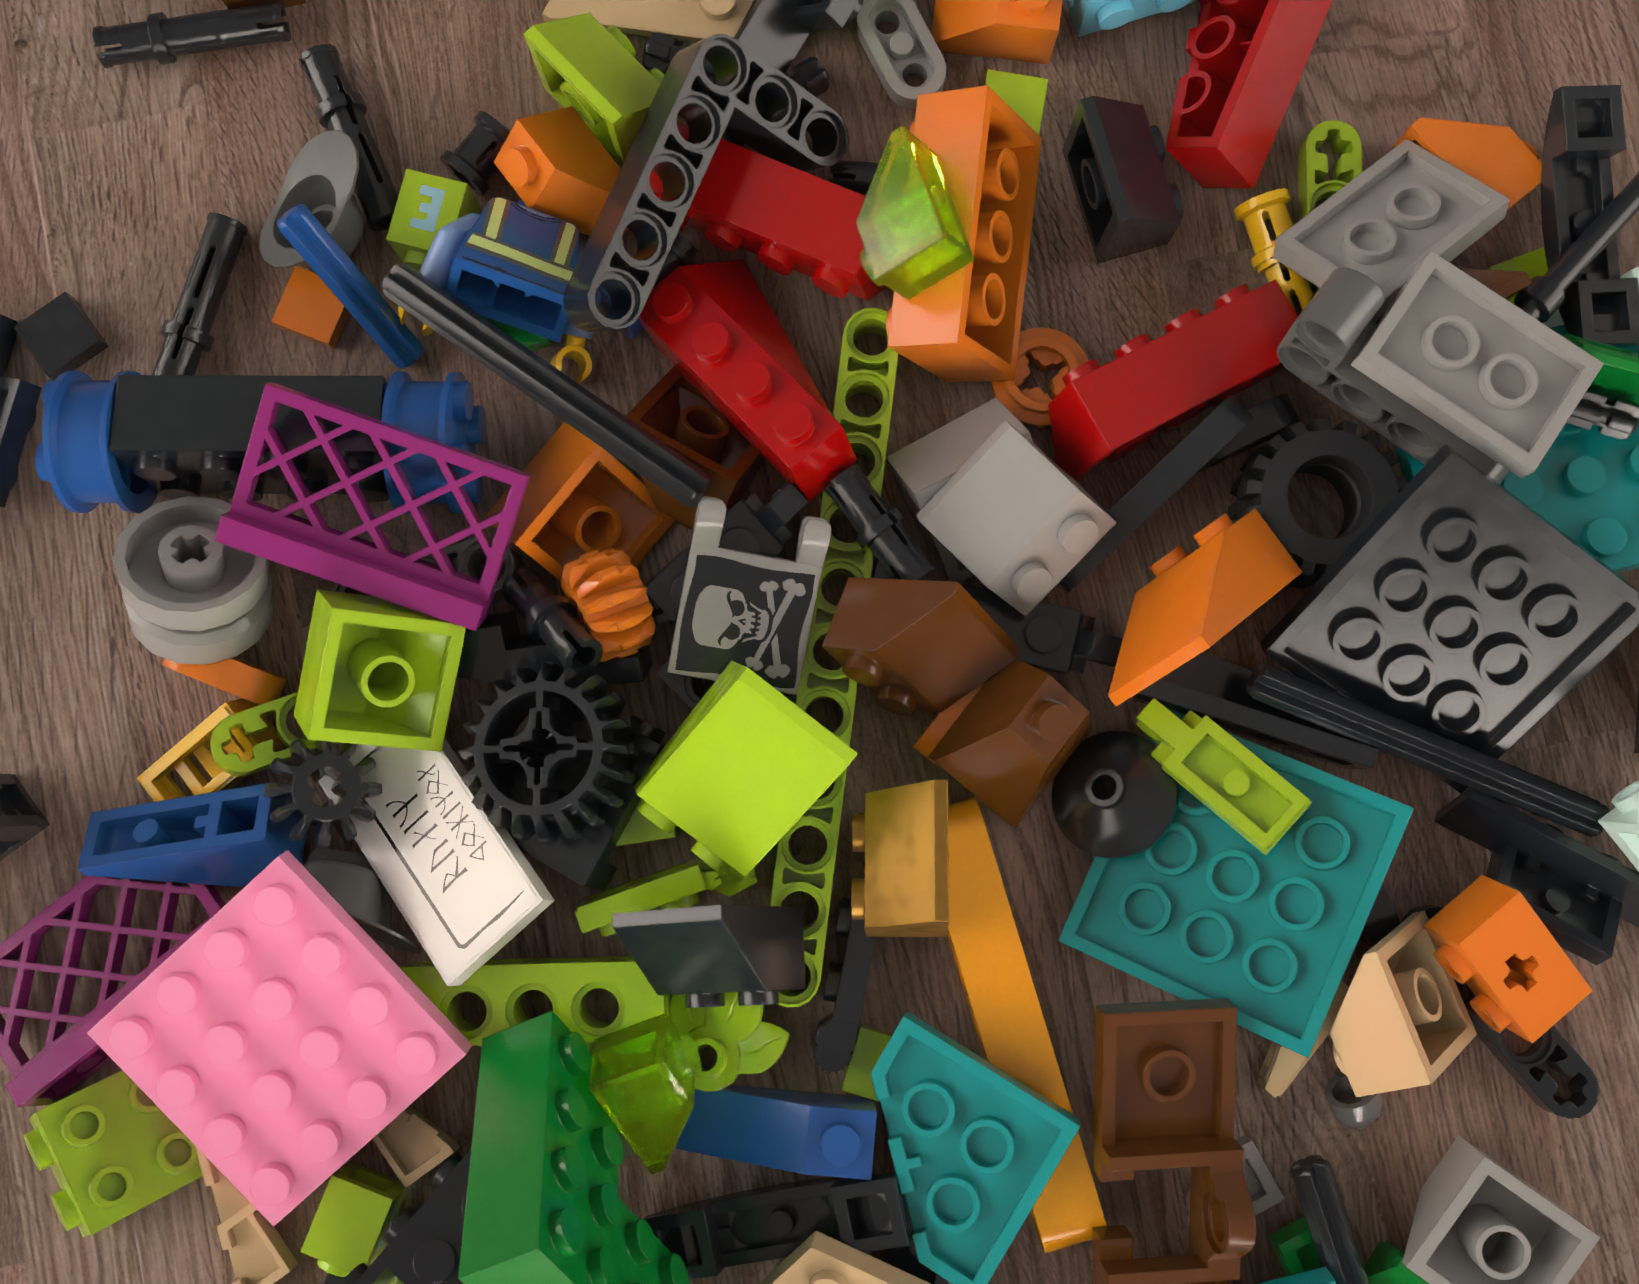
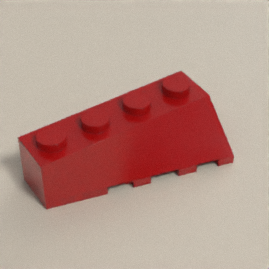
(1239, 85)
(781, 217)
(738, 356)
(1168, 379)

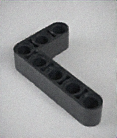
(682, 165)

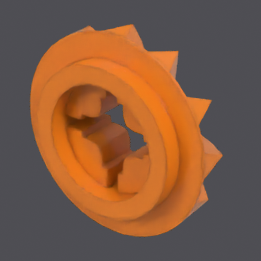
(1047, 350)

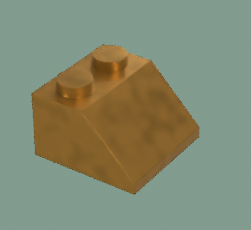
(904, 861)

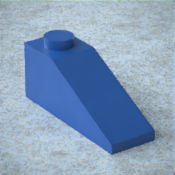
(190, 839)
(784, 1130)

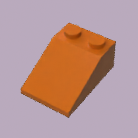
(1199, 599)

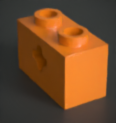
(1506, 959)

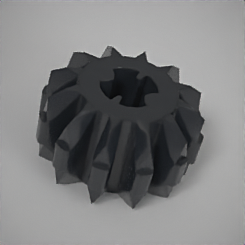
(298, 794)

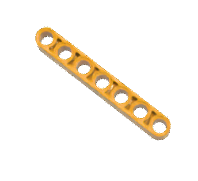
(1010, 1015)

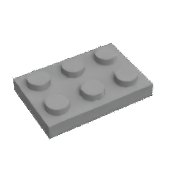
(1392, 220)
(1477, 365)

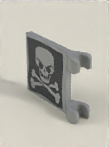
(746, 603)

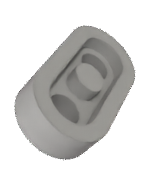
(903, 52)

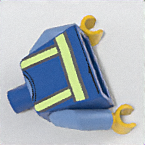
(512, 270)

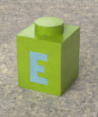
(422, 209)
(353, 1218)

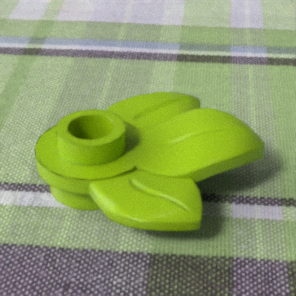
(735, 1033)

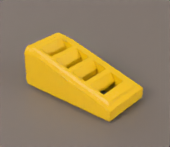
(161, 785)

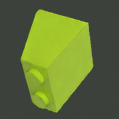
(740, 771)

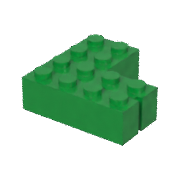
(548, 1172)

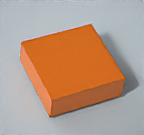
(310, 309)

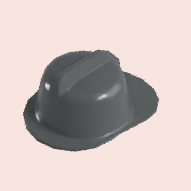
(323, 182)
(359, 891)

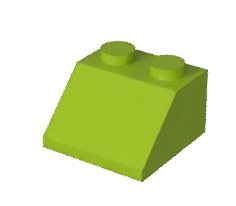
(597, 76)
(377, 673)

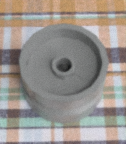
(185, 590)

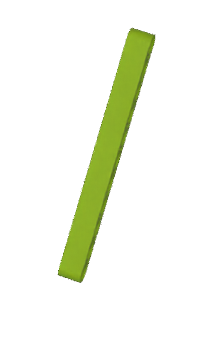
(867, 437)

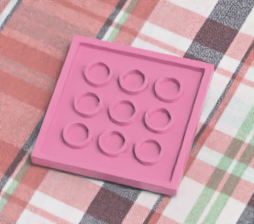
(280, 1038)

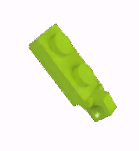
(1223, 775)
(666, 888)

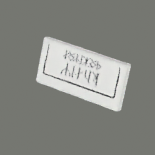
(442, 859)

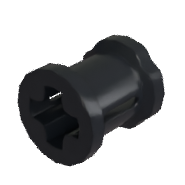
(475, 156)

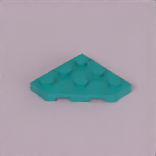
(964, 1148)

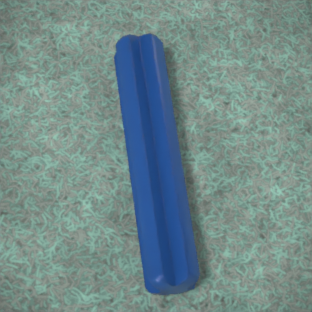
(350, 285)

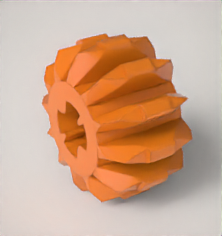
(610, 601)

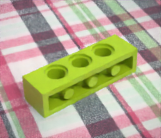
(563, 979)

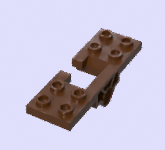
(1171, 1105)

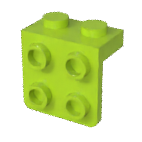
(109, 1153)

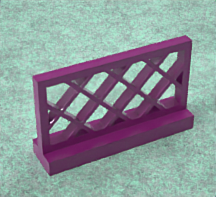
(353, 560)
(73, 1054)

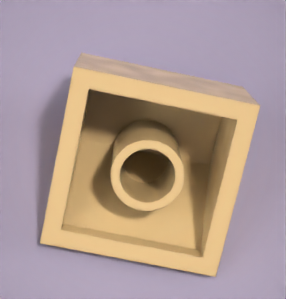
(1400, 1015)

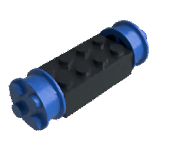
(192, 433)

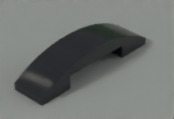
(1576, 186)
(779, 1218)

